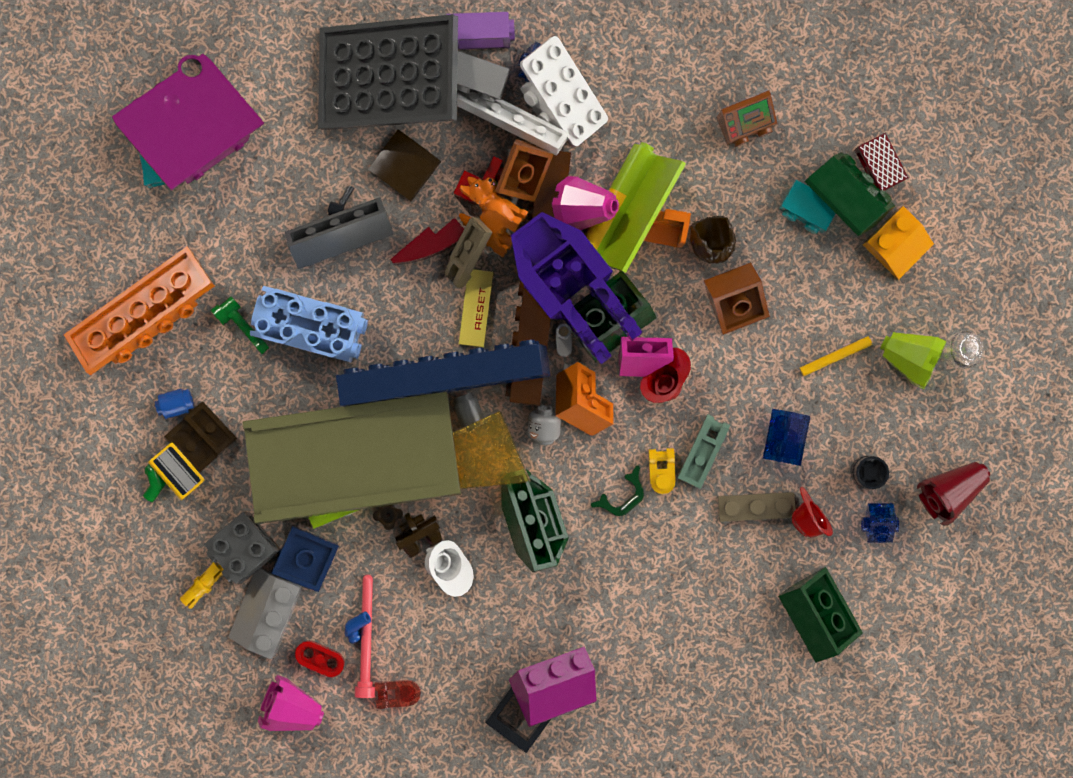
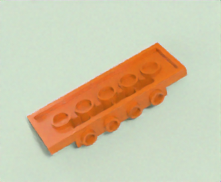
(140, 312)

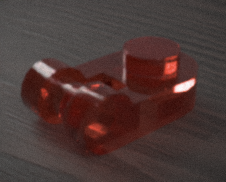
(406, 693)

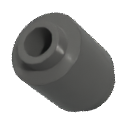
(467, 409)

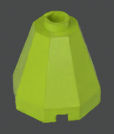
(913, 355)

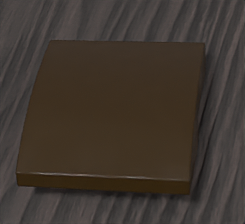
(404, 165)
(201, 437)

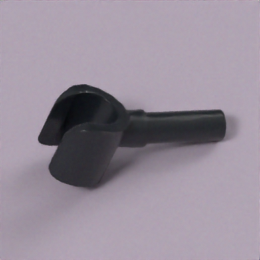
(337, 207)

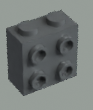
(241, 548)

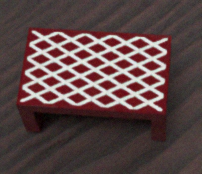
(881, 162)

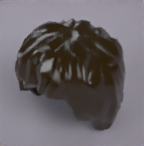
(713, 239)

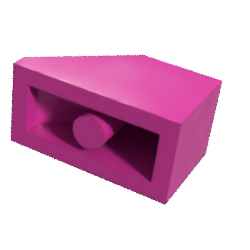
(643, 355)

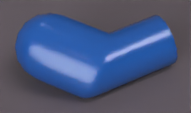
(354, 625)

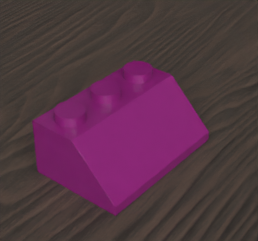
(555, 686)

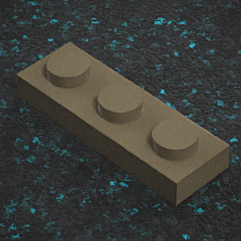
(756, 506)

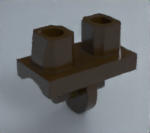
(409, 538)

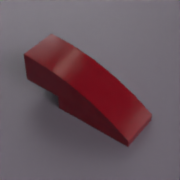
(429, 244)

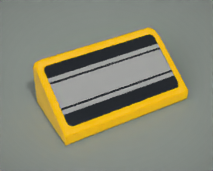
(176, 471)

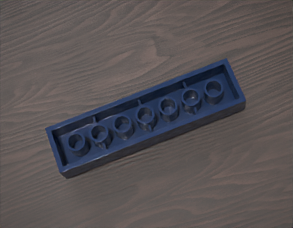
(447, 374)

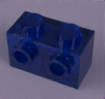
(786, 437)

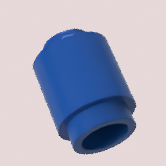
(174, 403)

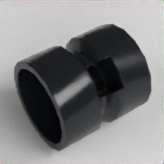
(869, 472)

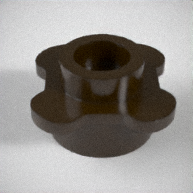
(388, 522)

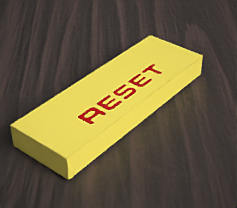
(476, 308)

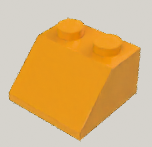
(899, 242)

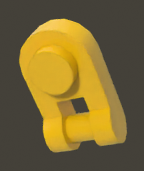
(662, 480)

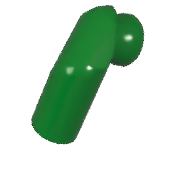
(156, 484)

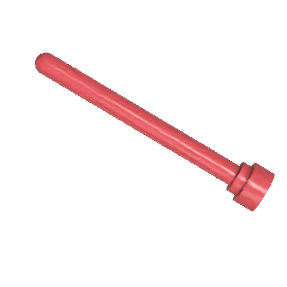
(365, 687)

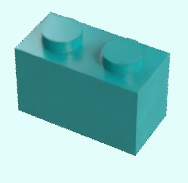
(807, 207)

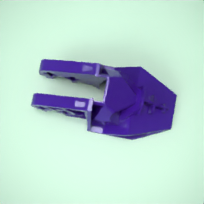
(556, 264)

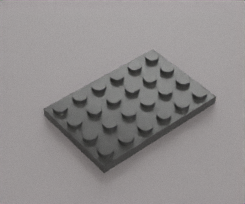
(388, 73)

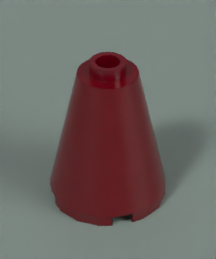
(953, 491)

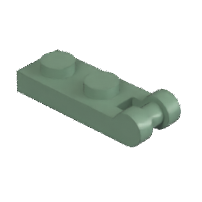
(703, 452)

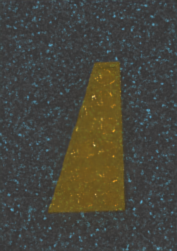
(488, 454)

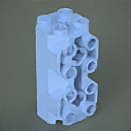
(308, 324)

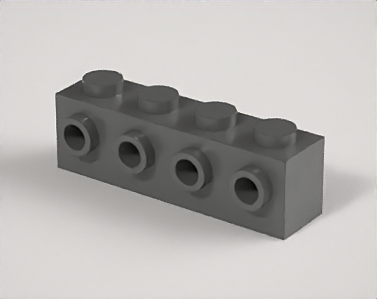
(339, 233)

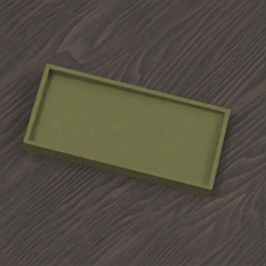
(351, 458)

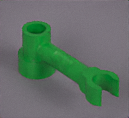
(229, 311)

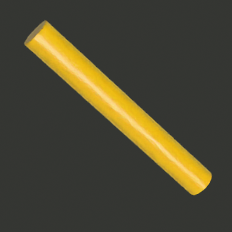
(835, 356)

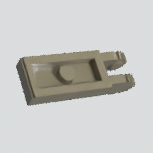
(467, 251)

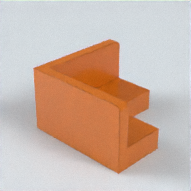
(669, 228)
(578, 400)

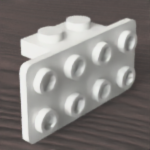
(560, 92)

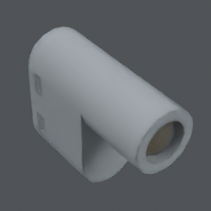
(563, 340)

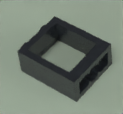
(507, 730)

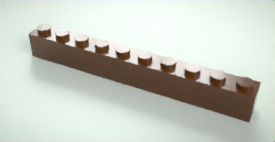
(533, 320)

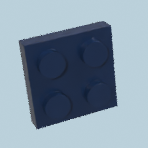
(304, 558)

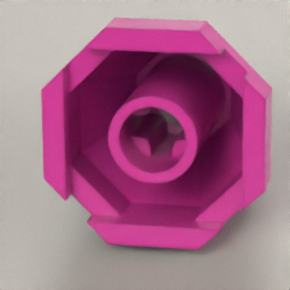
(583, 203)
(289, 708)

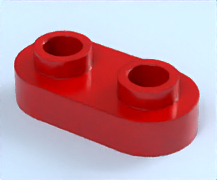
(320, 658)

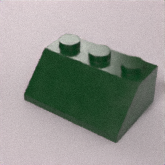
(850, 193)
(602, 323)
(820, 615)

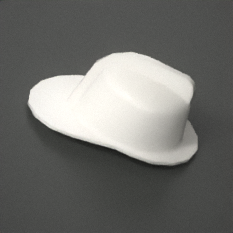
(449, 568)

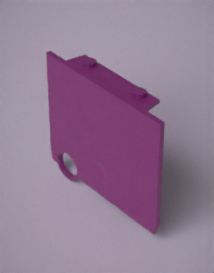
(188, 123)

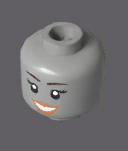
(544, 425)

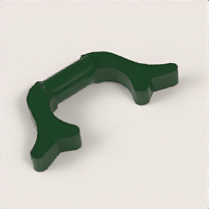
(630, 503)

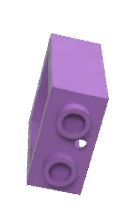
(485, 30)

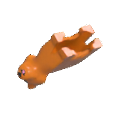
(496, 213)

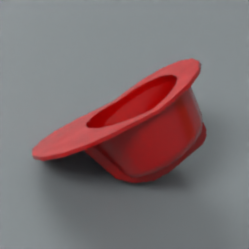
(667, 381)
(810, 519)

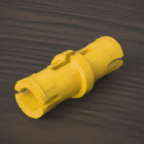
(202, 585)

